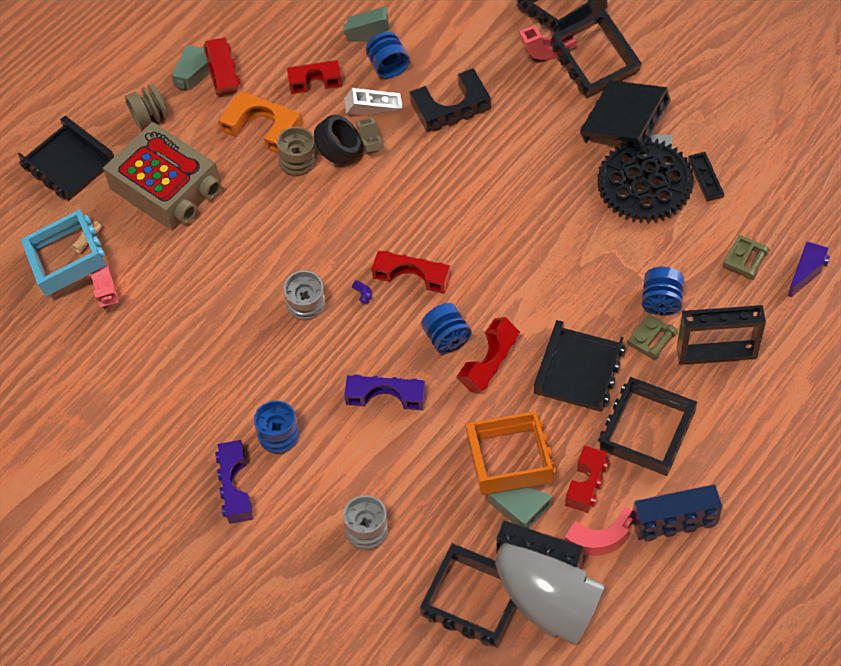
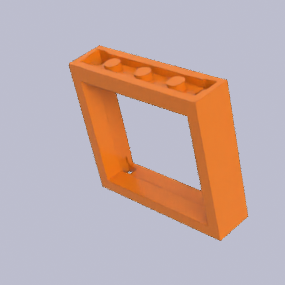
(504, 426)

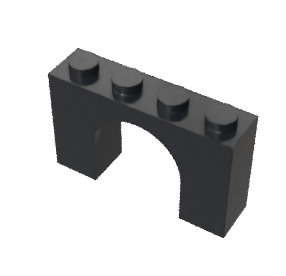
(436, 116)
(540, 543)

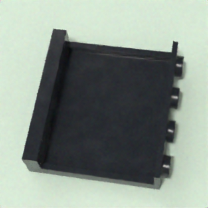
(626, 113)
(67, 159)
(578, 368)

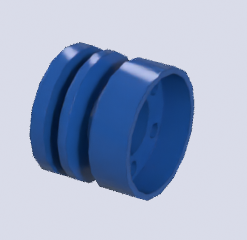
(387, 55)
(663, 291)
(446, 328)
(276, 426)

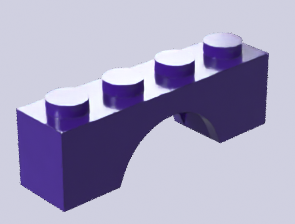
(362, 389)
(237, 503)

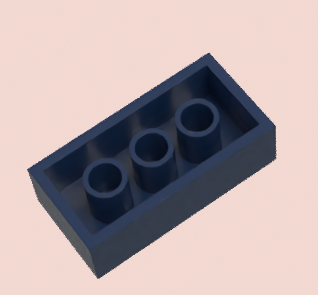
(676, 512)

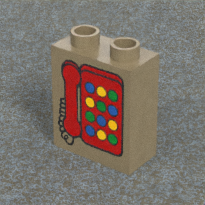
(163, 176)

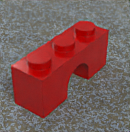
(302, 75)
(582, 494)

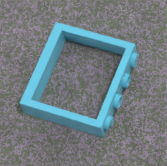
(72, 271)

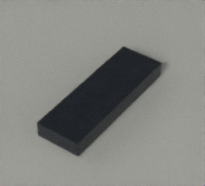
(706, 176)

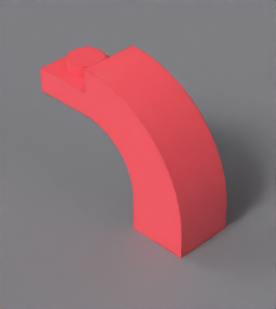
(539, 46)
(104, 286)
(601, 541)

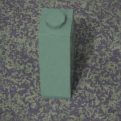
(366, 25)
(190, 68)
(521, 505)

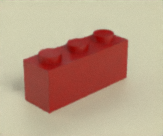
(221, 66)

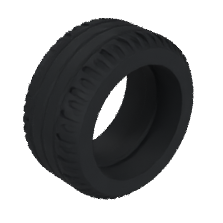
(329, 146)

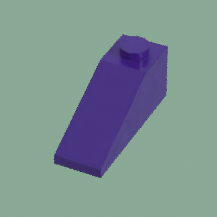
(809, 266)

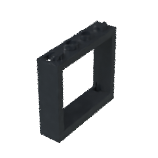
(555, 25)
(617, 40)
(715, 320)
(658, 395)
(451, 621)

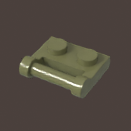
(741, 252)
(647, 332)

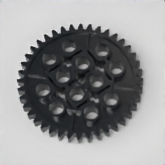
(632, 205)

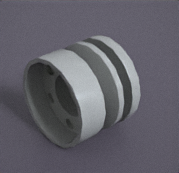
(304, 295)
(362, 513)

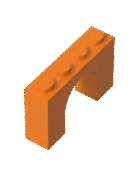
(246, 107)

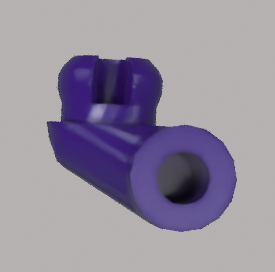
(364, 290)

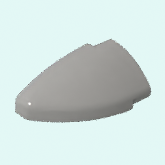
(548, 591)

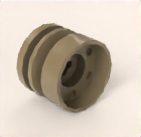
(144, 107)
(296, 150)

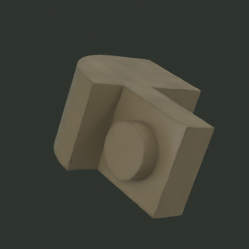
(369, 135)

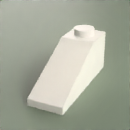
(371, 102)

